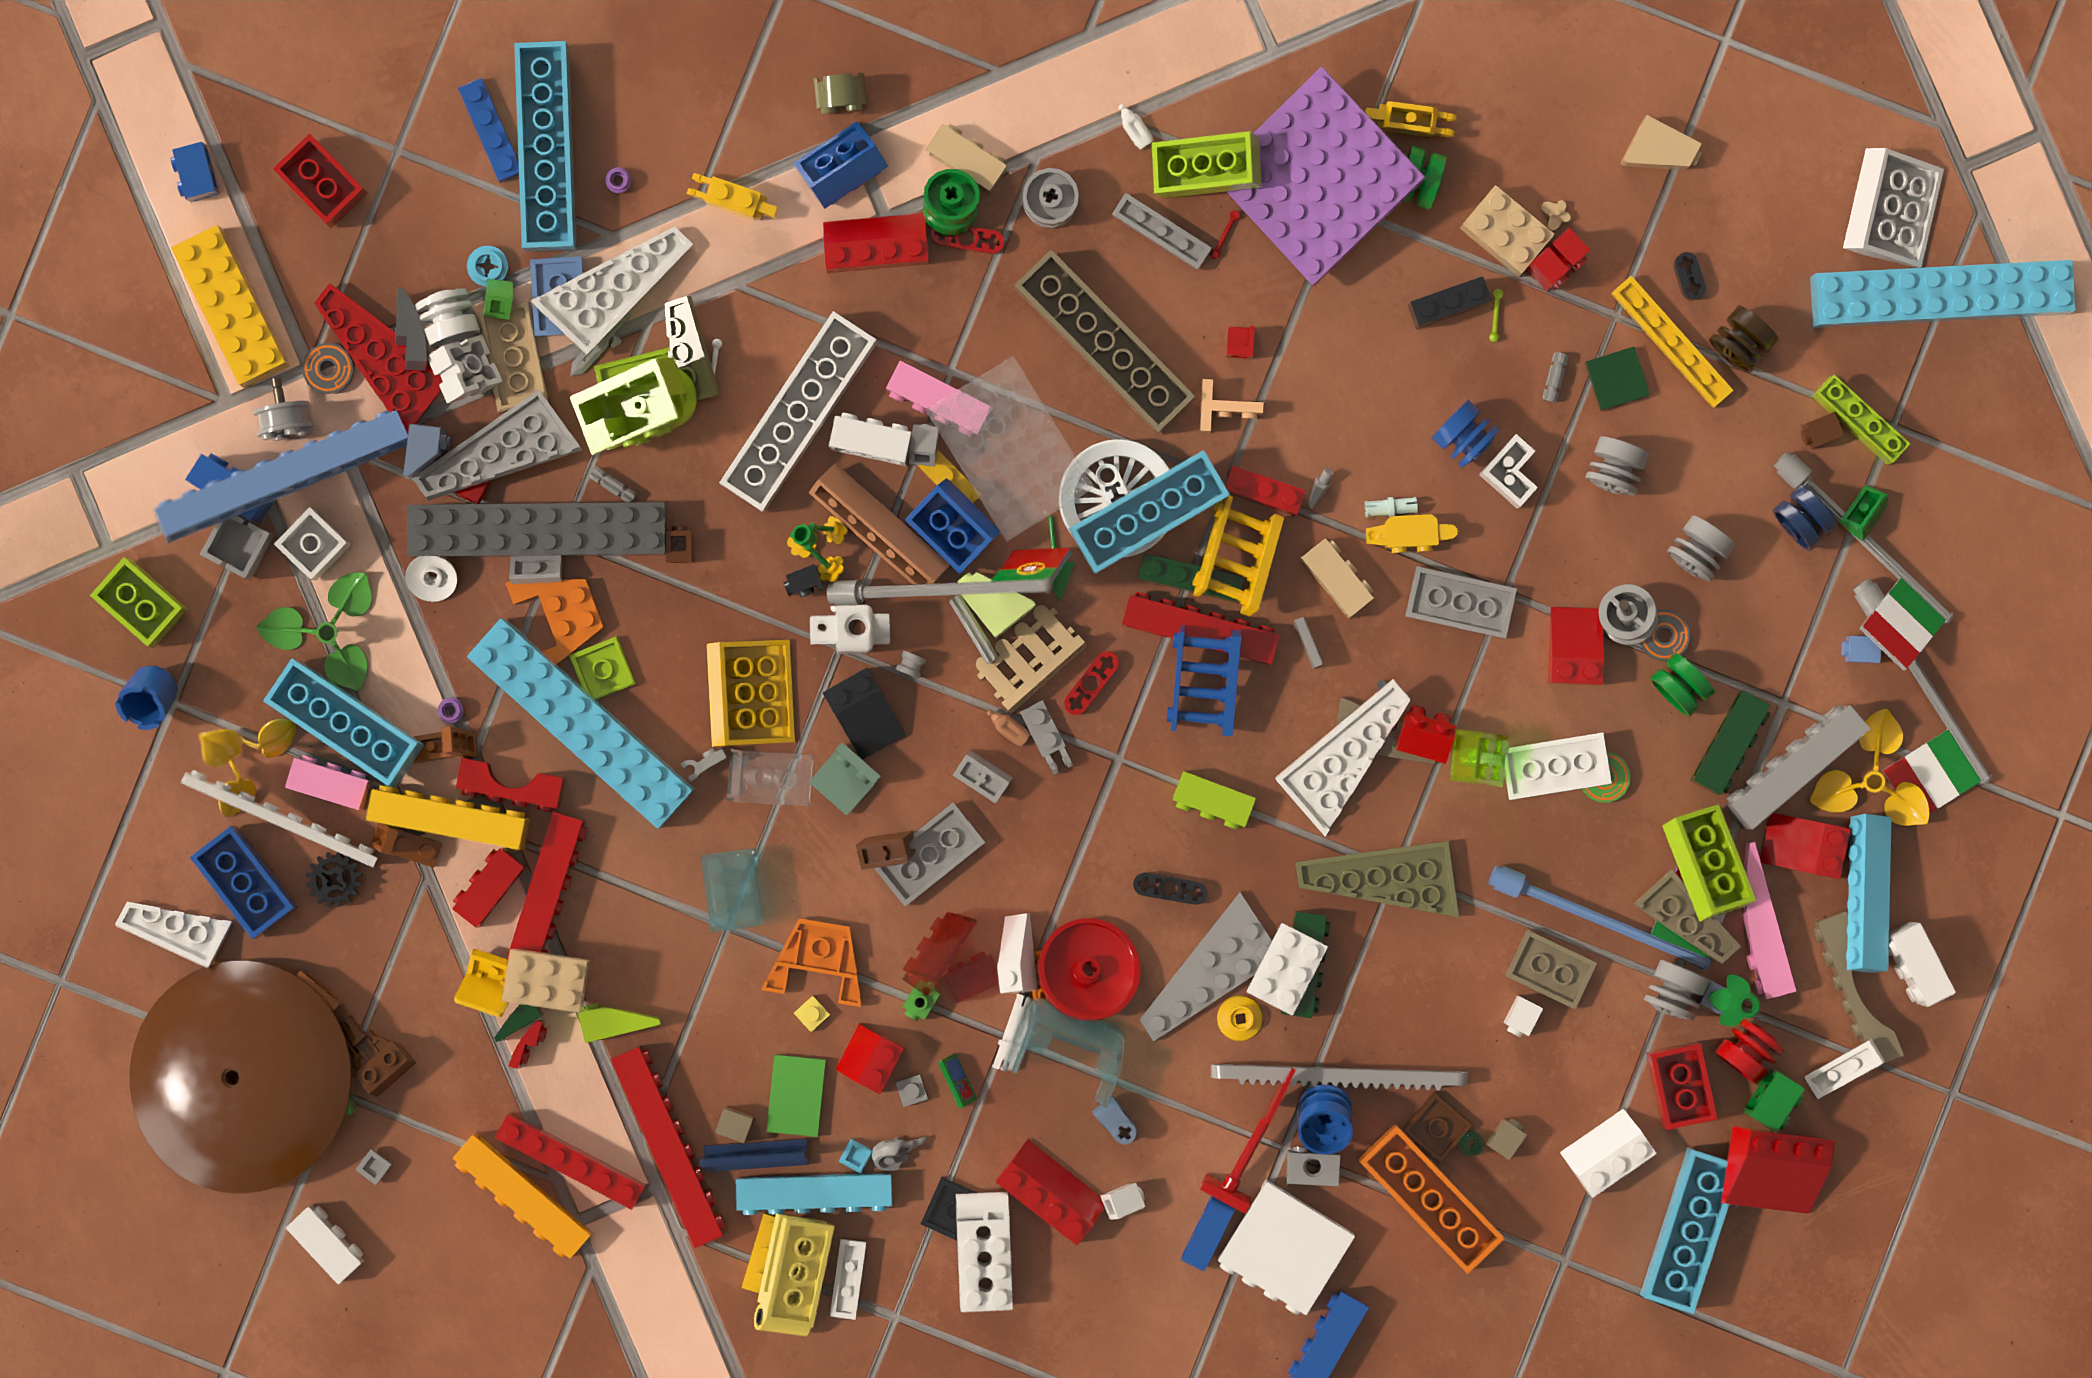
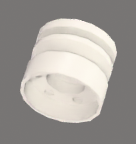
(449, 323)

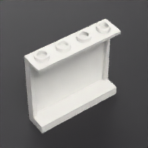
(1285, 1248)

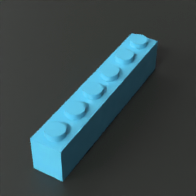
(1869, 893)
(814, 1191)

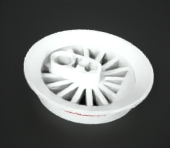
(1115, 449)

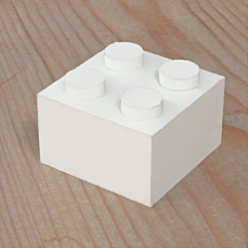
(312, 544)

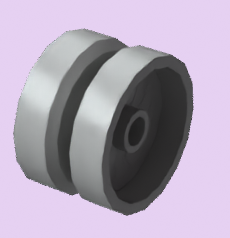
(1054, 183)

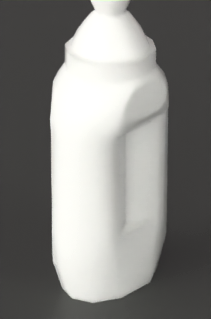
(1135, 128)

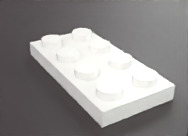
(1557, 766)

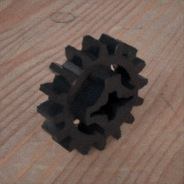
(328, 889)

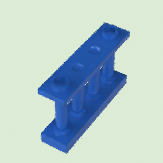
(1227, 670)

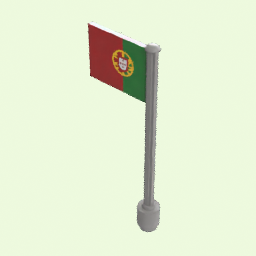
(1022, 572)

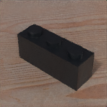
(1449, 302)

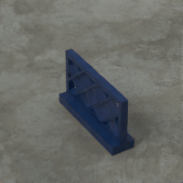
(755, 1155)

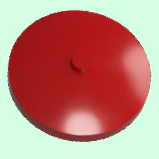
(1089, 969)

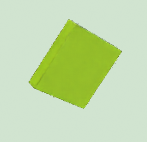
(603, 668)

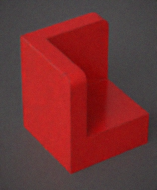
(1240, 342)

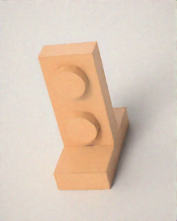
(1223, 409)

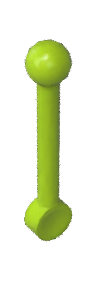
(1497, 294)

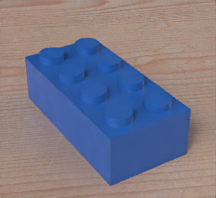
(244, 882)

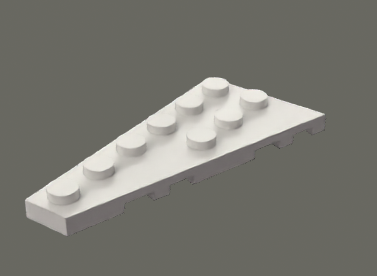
(1334, 766)

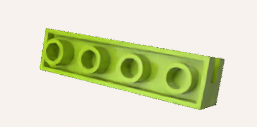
(1861, 420)

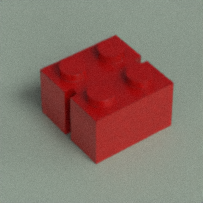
(1553, 263)

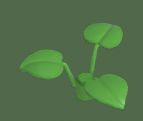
(345, 666)

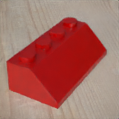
(875, 243)
(1051, 1192)

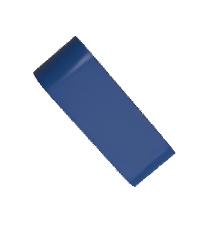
(1207, 1233)

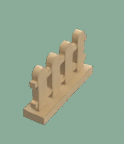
(1051, 663)

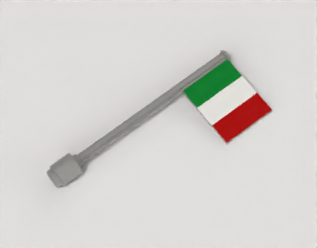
(1907, 613)
(1946, 762)

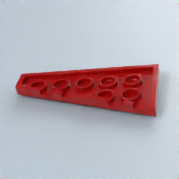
(378, 358)

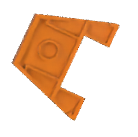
(569, 612)
(819, 949)

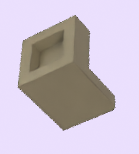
(734, 1125)

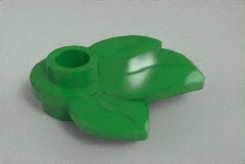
(1730, 1001)

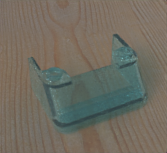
(1044, 1021)

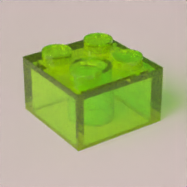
(1479, 758)

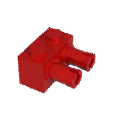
(1426, 736)

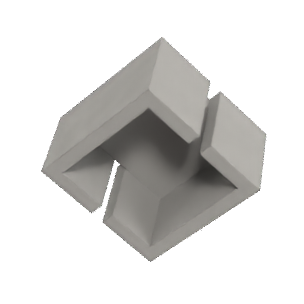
(239, 544)

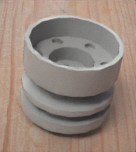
(1617, 466)
(1703, 545)
(1676, 990)

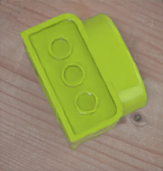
(635, 405)

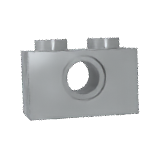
(1296, 1168)

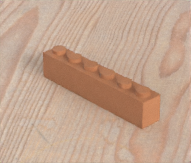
(878, 527)

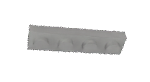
(1161, 231)

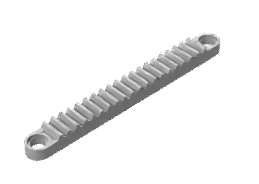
(1344, 1075)

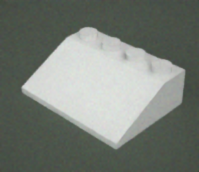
(1893, 207)

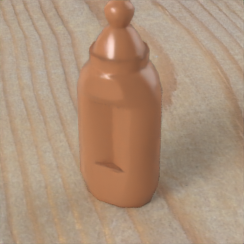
(1010, 728)

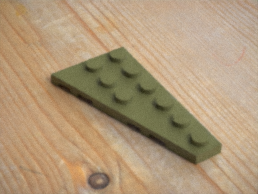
(1403, 877)

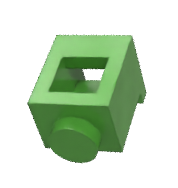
(920, 1012)

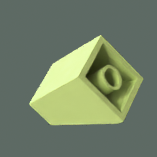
(996, 610)

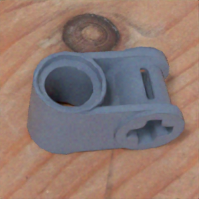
(1114, 1117)

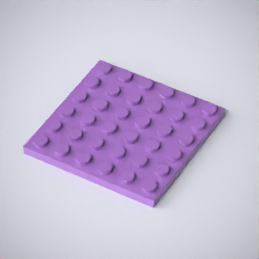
(1324, 177)

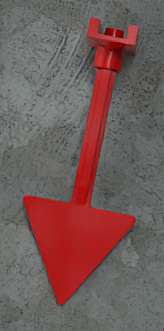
(1227, 1190)

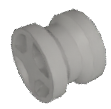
(911, 664)

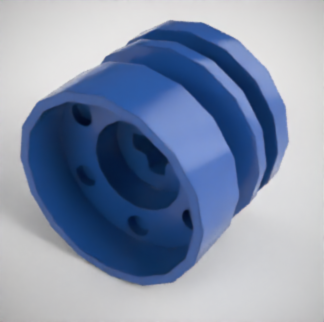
(1465, 434)
(1325, 1119)

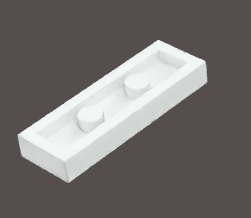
(1844, 1069)
(848, 1279)

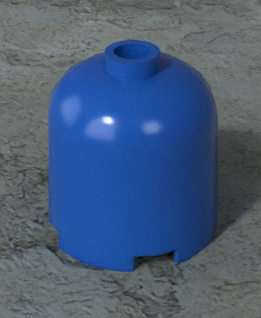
(147, 697)

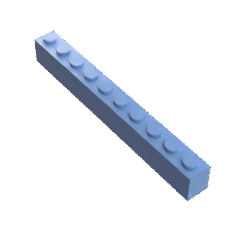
(281, 476)

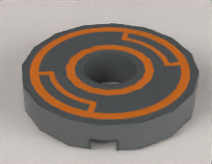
(313, 365)
(1679, 637)

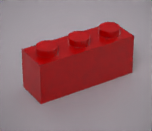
(1264, 491)
(488, 886)

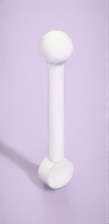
(717, 343)

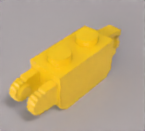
(1411, 119)
(733, 198)
(1410, 532)

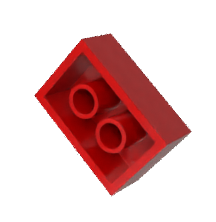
(320, 180)
(1681, 1085)

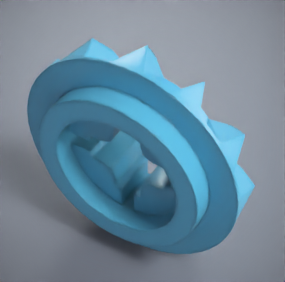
(479, 257)

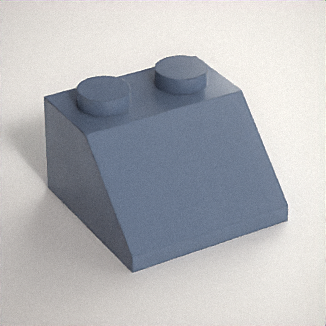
(424, 447)

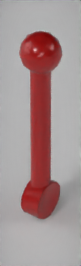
(1234, 216)

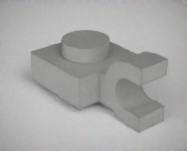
(711, 758)

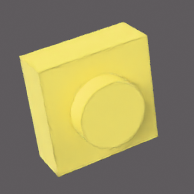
(812, 1013)

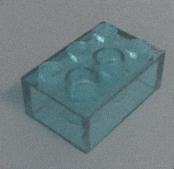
(732, 890)

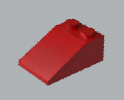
(1575, 646)
(1804, 845)

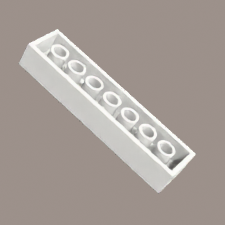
(798, 412)

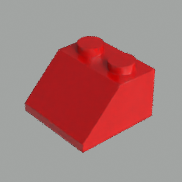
(869, 1058)

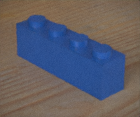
(1330, 1338)

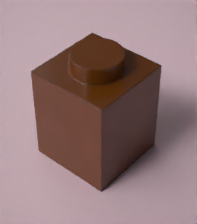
(1821, 431)

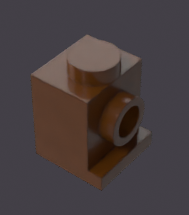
(675, 555)

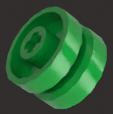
(1434, 175)
(951, 201)
(1682, 684)

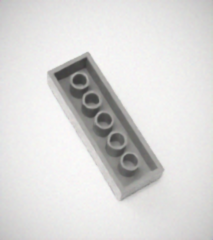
(1796, 767)

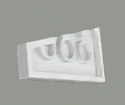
(181, 933)

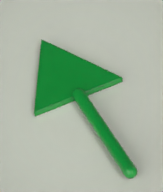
(1061, 579)

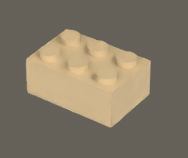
(1507, 231)
(546, 980)

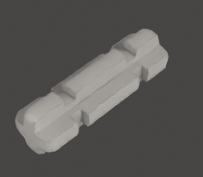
(1555, 377)
(613, 485)

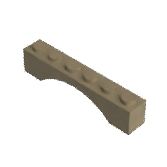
(1834, 938)

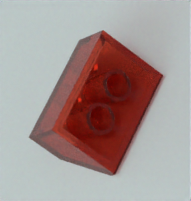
(937, 951)

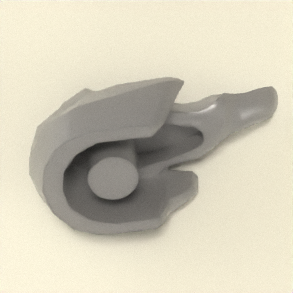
(890, 1153)

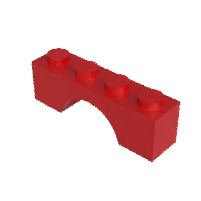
(478, 778)

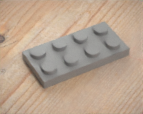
(1460, 602)
(939, 848)

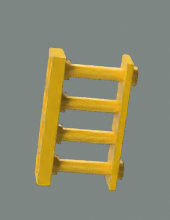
(1262, 552)

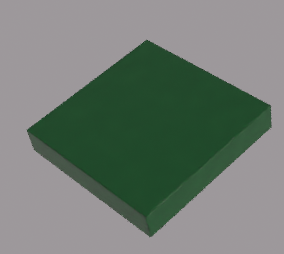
(1617, 378)

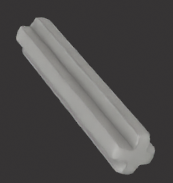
(973, 629)

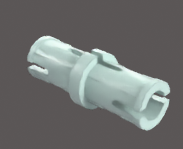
(1390, 507)

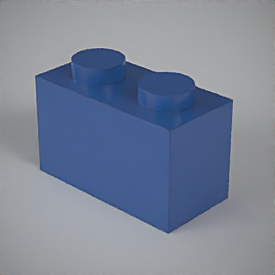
(194, 171)

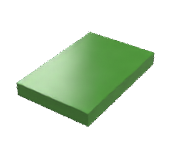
(796, 1095)

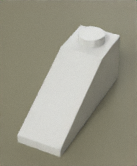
(1016, 956)

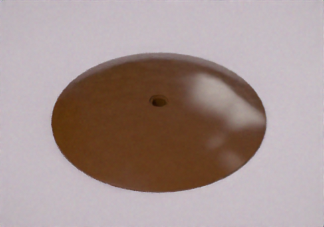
(288, 1067)

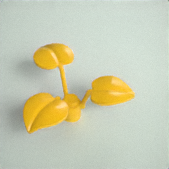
(223, 744)
(1907, 803)

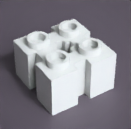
(464, 369)

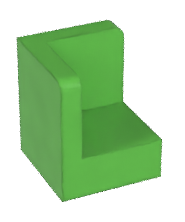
(498, 299)

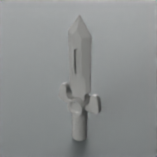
(584, 361)

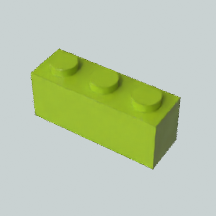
(1213, 800)

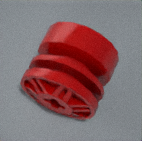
(1750, 1051)

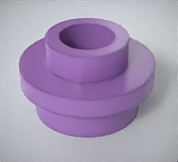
(612, 174)
(442, 710)

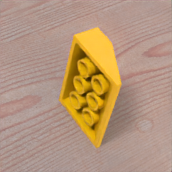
(750, 692)

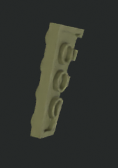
(689, 346)

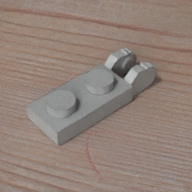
(1045, 734)

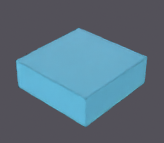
(856, 1156)

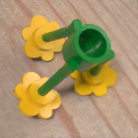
(804, 540)

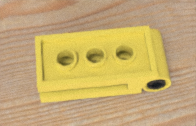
(798, 1312)

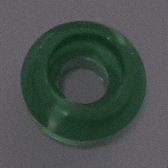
(1477, 1146)

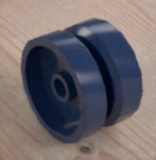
(1805, 518)

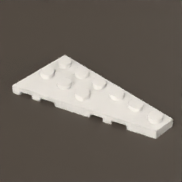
(602, 296)

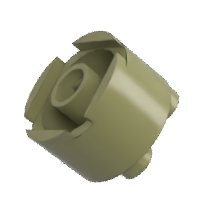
(840, 92)

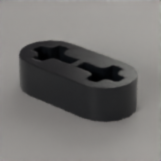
(1695, 274)

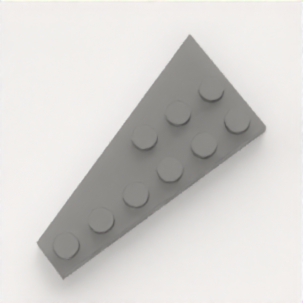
(514, 441)
(1217, 965)

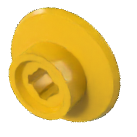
(1238, 1005)

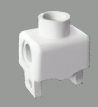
(837, 630)

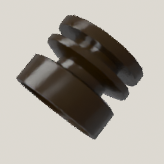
(1740, 343)

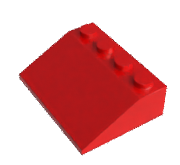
(1776, 1169)

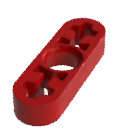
(973, 247)
(1084, 702)

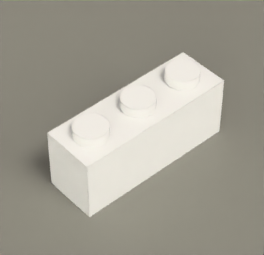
(326, 1243)

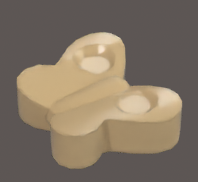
(1556, 214)

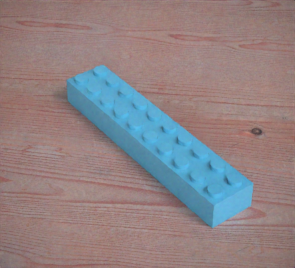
(1942, 293)
(581, 723)

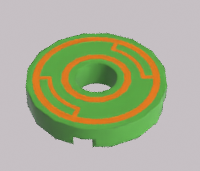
(1620, 782)

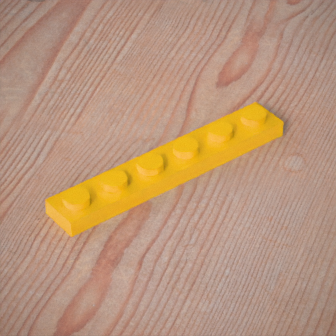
(1672, 341)

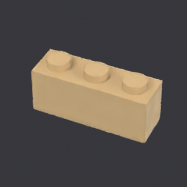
(967, 155)
(1337, 577)

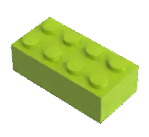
(1206, 164)
(1709, 862)

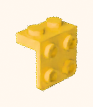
(484, 984)

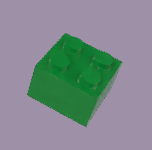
(1774, 1101)

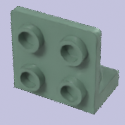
(844, 779)

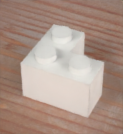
(1504, 472)

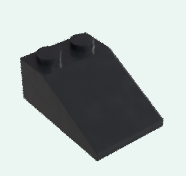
(864, 713)

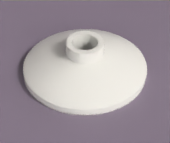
(427, 586)

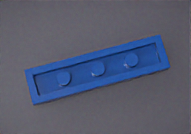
(490, 129)

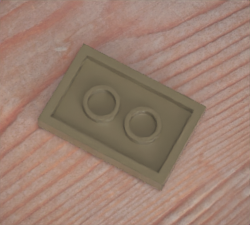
(1550, 969)

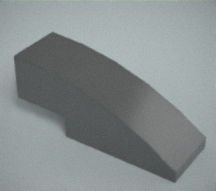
(410, 333)

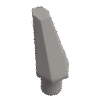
(1320, 486)

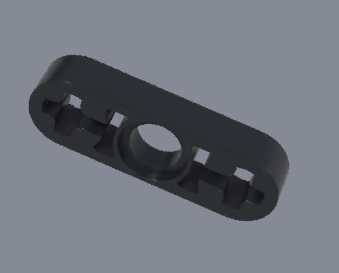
(1187, 898)

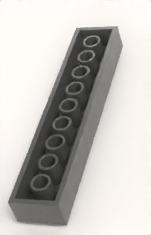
(537, 529)

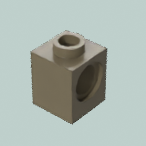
(1506, 1138)

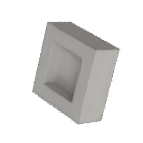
(911, 1090)
(373, 1166)

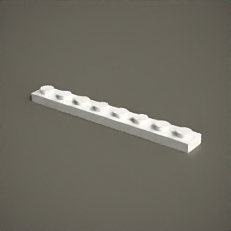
(270, 813)

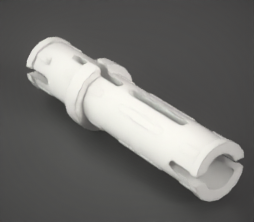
(1011, 1031)

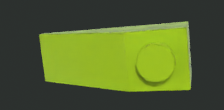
(610, 1021)

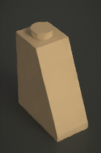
(1661, 147)

